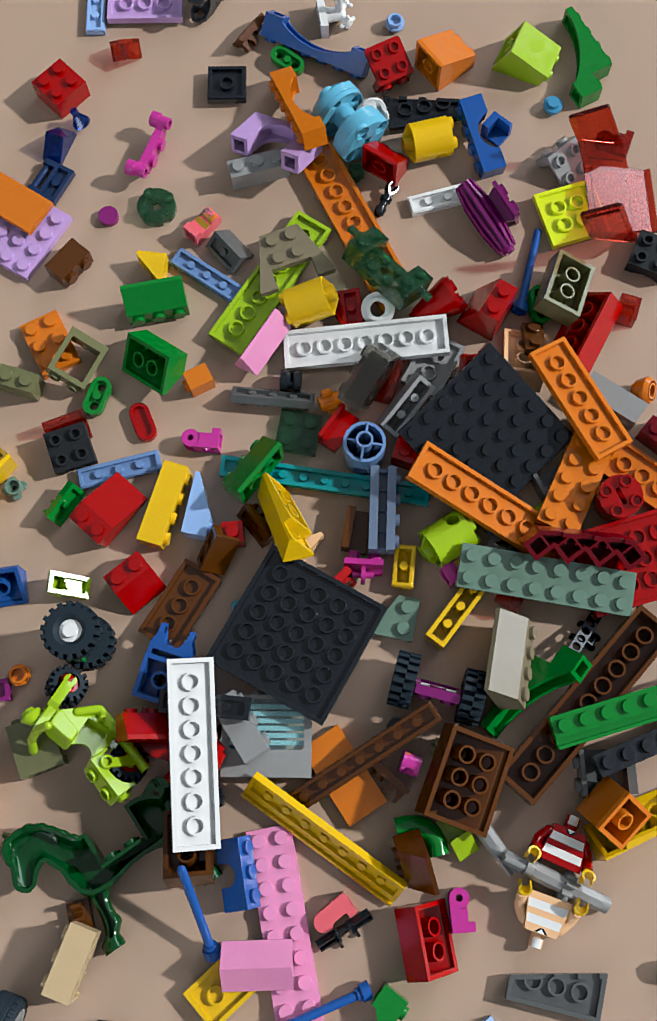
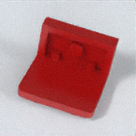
(389, 64)

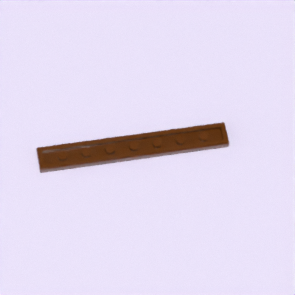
(367, 755)

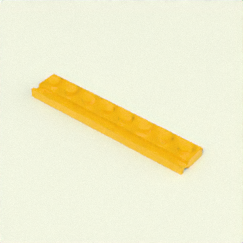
(324, 839)

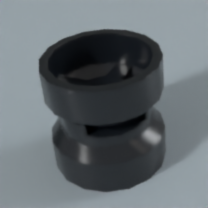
(286, 378)

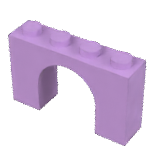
(266, 129)

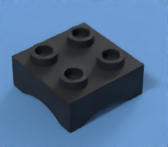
(644, 256)
(70, 448)

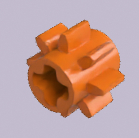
(328, 401)

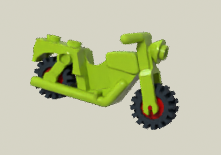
(87, 726)

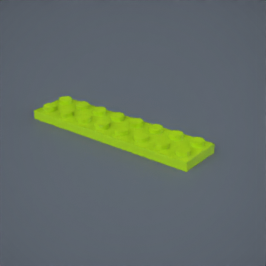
(248, 309)

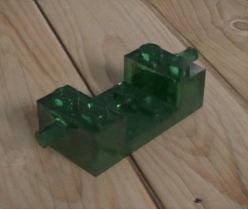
(368, 259)

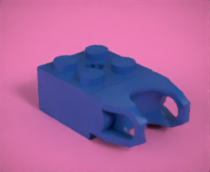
(154, 663)

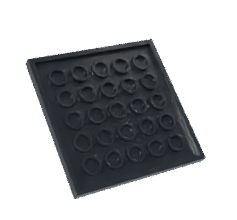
(490, 423)
(297, 635)

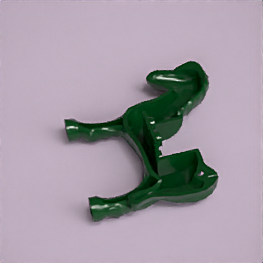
(82, 860)

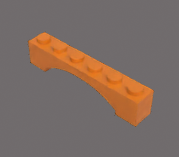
(307, 128)

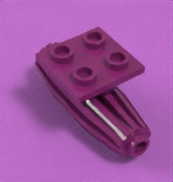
(490, 214)

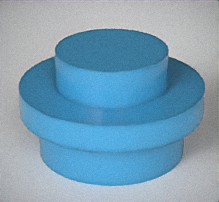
(552, 105)

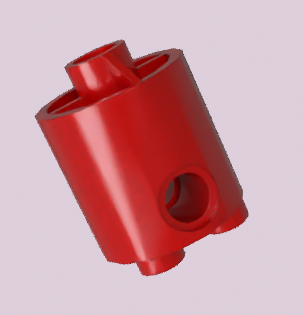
(618, 497)

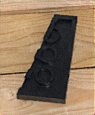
(407, 111)

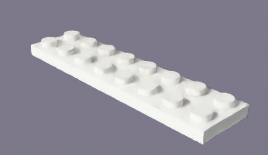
(343, 343)
(193, 754)

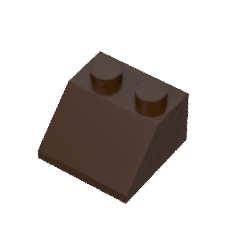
(414, 862)

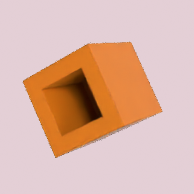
(198, 380)

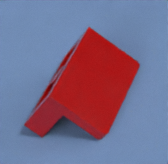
(334, 430)

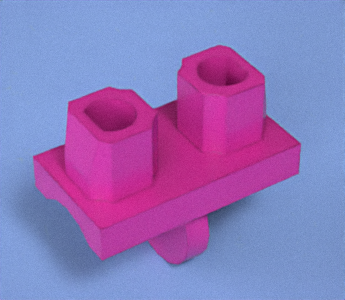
(363, 567)

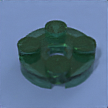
(152, 197)

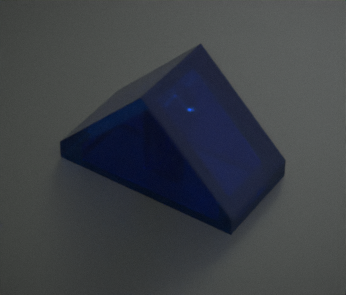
(58, 143)

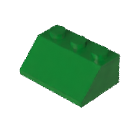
(155, 300)
(153, 361)
(247, 476)

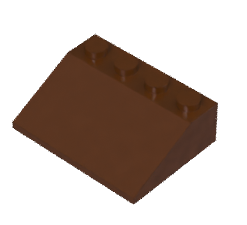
(465, 779)

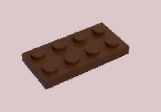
(181, 603)

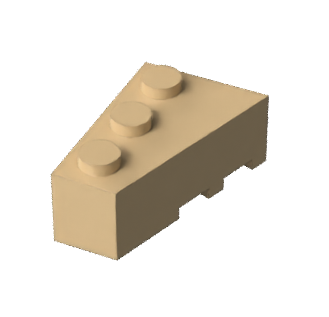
(70, 962)

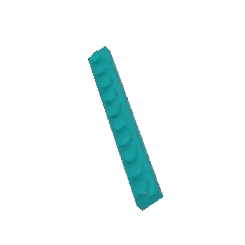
(331, 481)

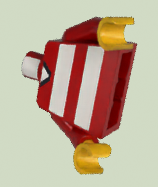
(564, 848)

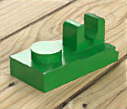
(64, 503)

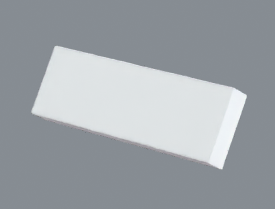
(433, 201)

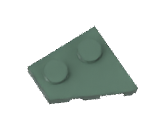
(399, 619)

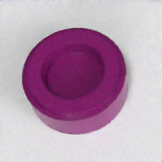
(108, 216)

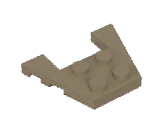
(287, 249)

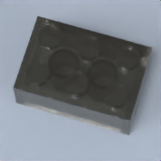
(368, 376)

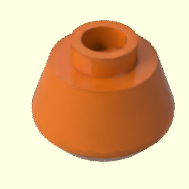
(644, 389)

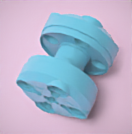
(350, 126)

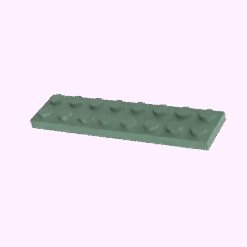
(546, 580)

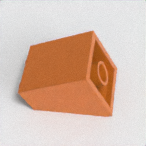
(443, 58)
(614, 811)

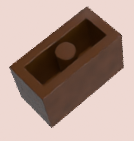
(69, 263)

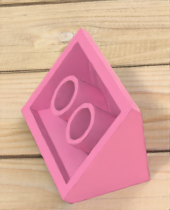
(264, 343)
(256, 965)

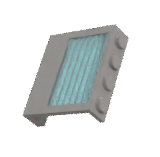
(289, 744)

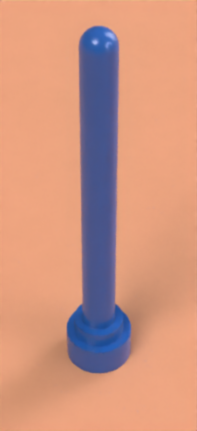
(521, 305)
(211, 948)
(360, 993)

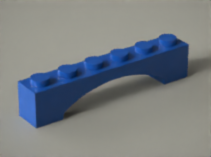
(279, 29)

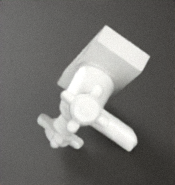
(333, 14)

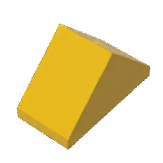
(154, 263)

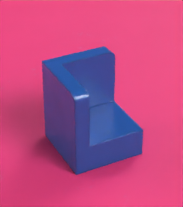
(496, 129)

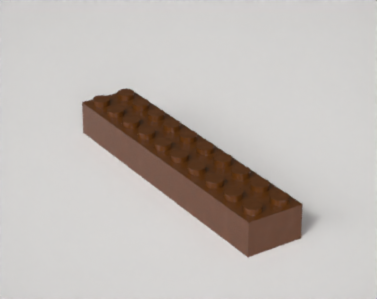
(613, 673)

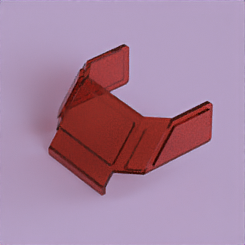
(617, 197)

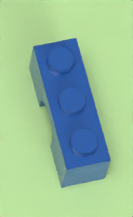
(244, 892)

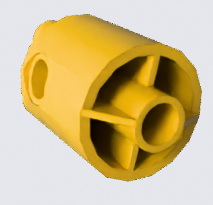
(429, 139)
(309, 301)

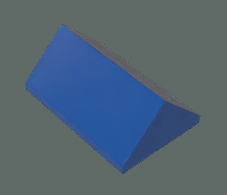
(13, 586)

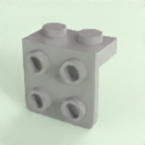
(564, 161)

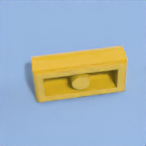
(404, 567)

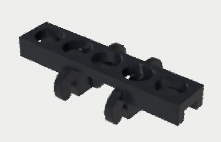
(589, 634)
(352, 925)

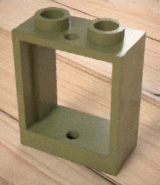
(89, 344)

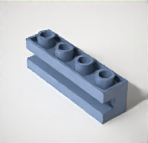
(383, 510)

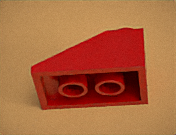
(108, 509)

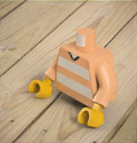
(545, 914)

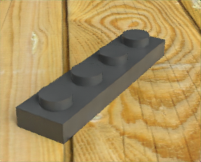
(268, 397)

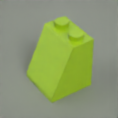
(527, 55)

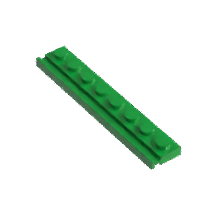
(604, 717)

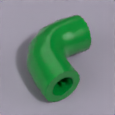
(431, 833)

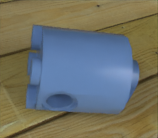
(363, 446)

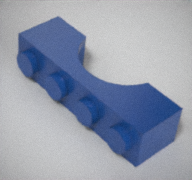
(487, 159)

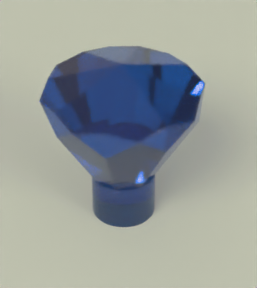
(80, 120)

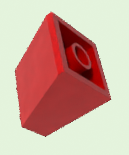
(488, 308)

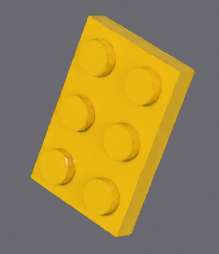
(210, 1001)

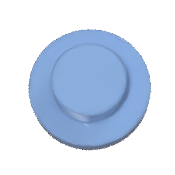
(395, 22)

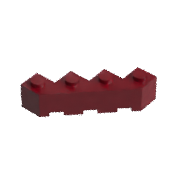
(573, 542)

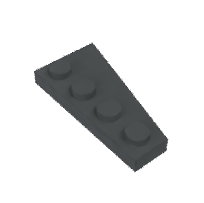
(564, 993)

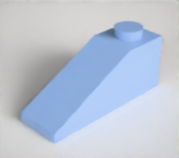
(198, 514)

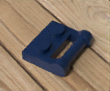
(55, 183)

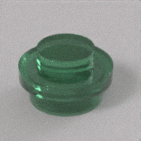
(356, 172)

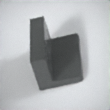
(228, 249)

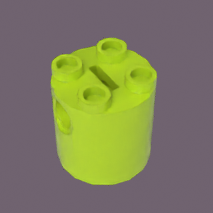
(444, 537)

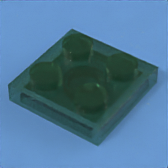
(299, 432)

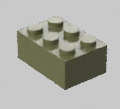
(564, 288)

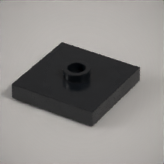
(227, 84)

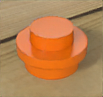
(19, 675)

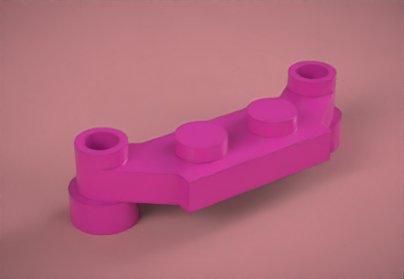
(154, 147)

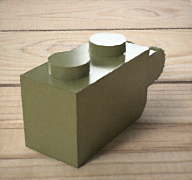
(21, 382)

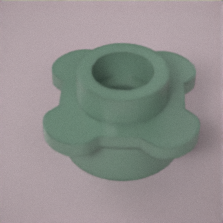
(13, 482)

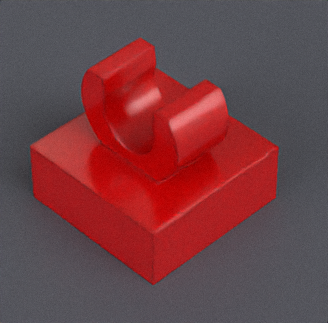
(344, 577)

